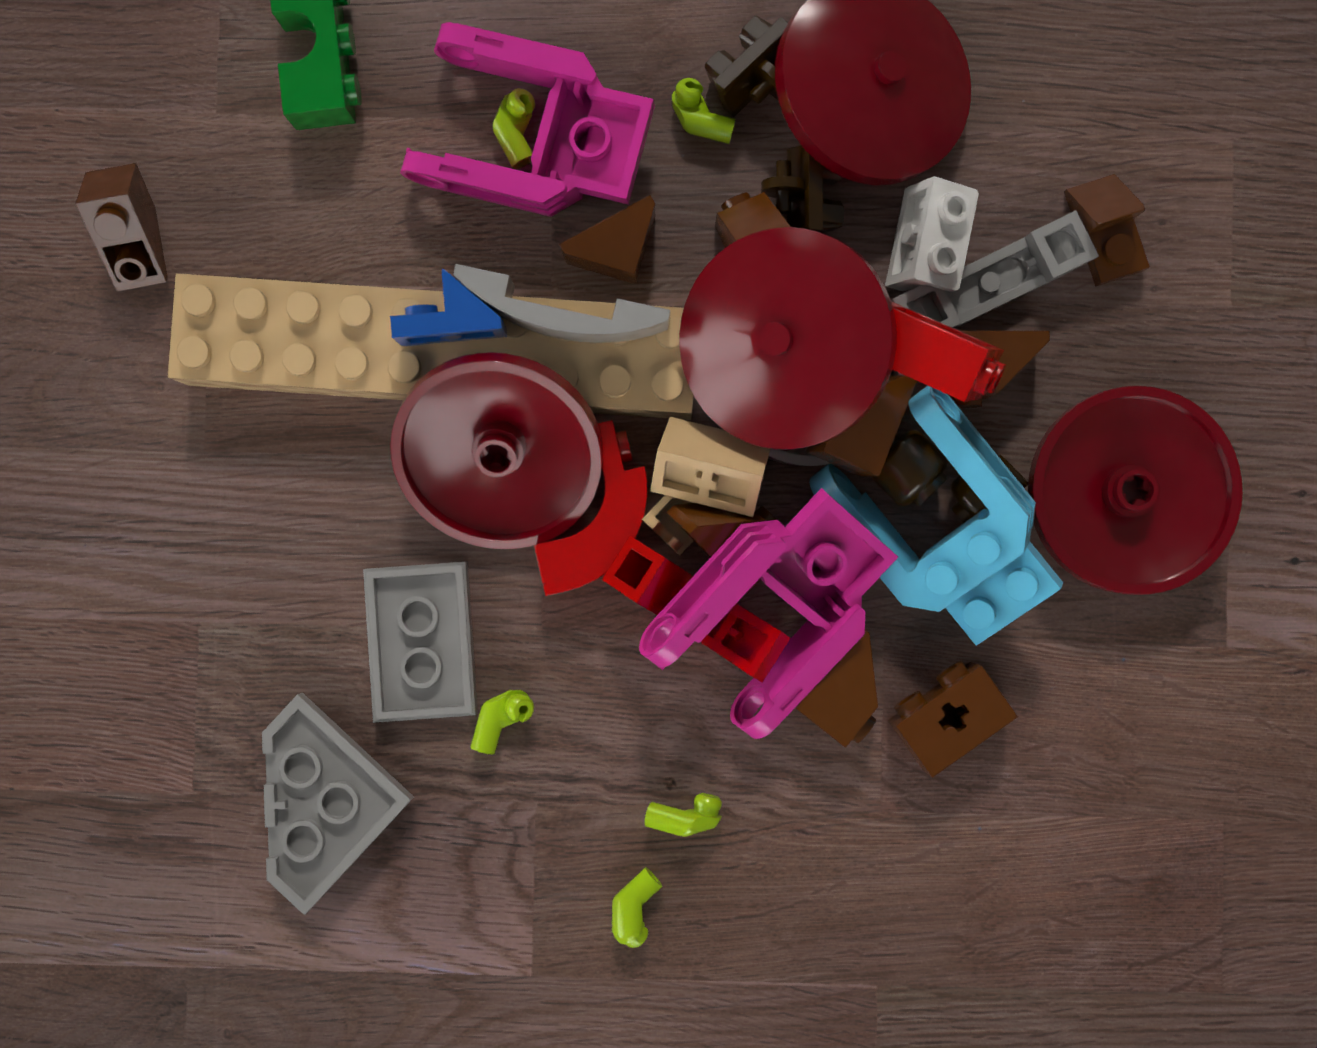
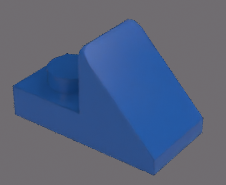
(462, 320)

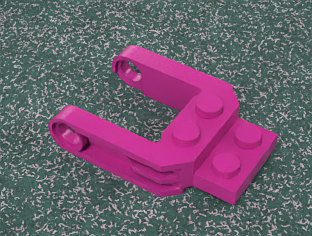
(585, 140)
(815, 565)

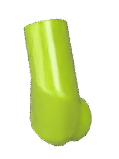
(685, 822)

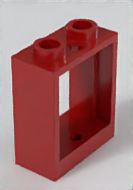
(945, 357)

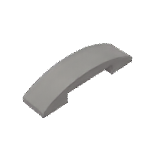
(1007, 273)
(628, 322)

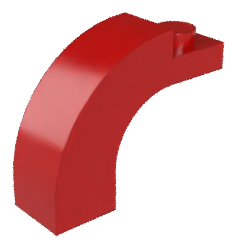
(589, 553)
(655, 581)

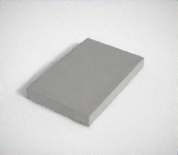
(420, 642)

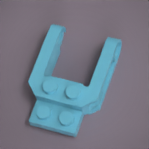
(986, 566)

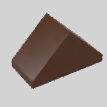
(615, 244)

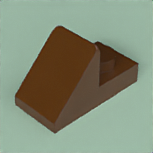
(1108, 216)

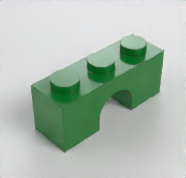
(319, 86)

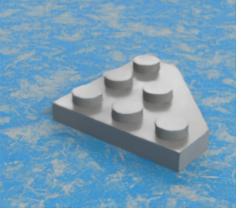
(320, 802)

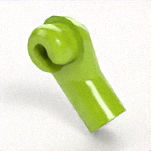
(695, 115)
(511, 125)
(497, 714)
(627, 909)

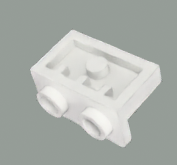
(932, 235)

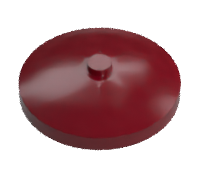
(873, 86)
(787, 338)
(497, 450)
(1135, 490)

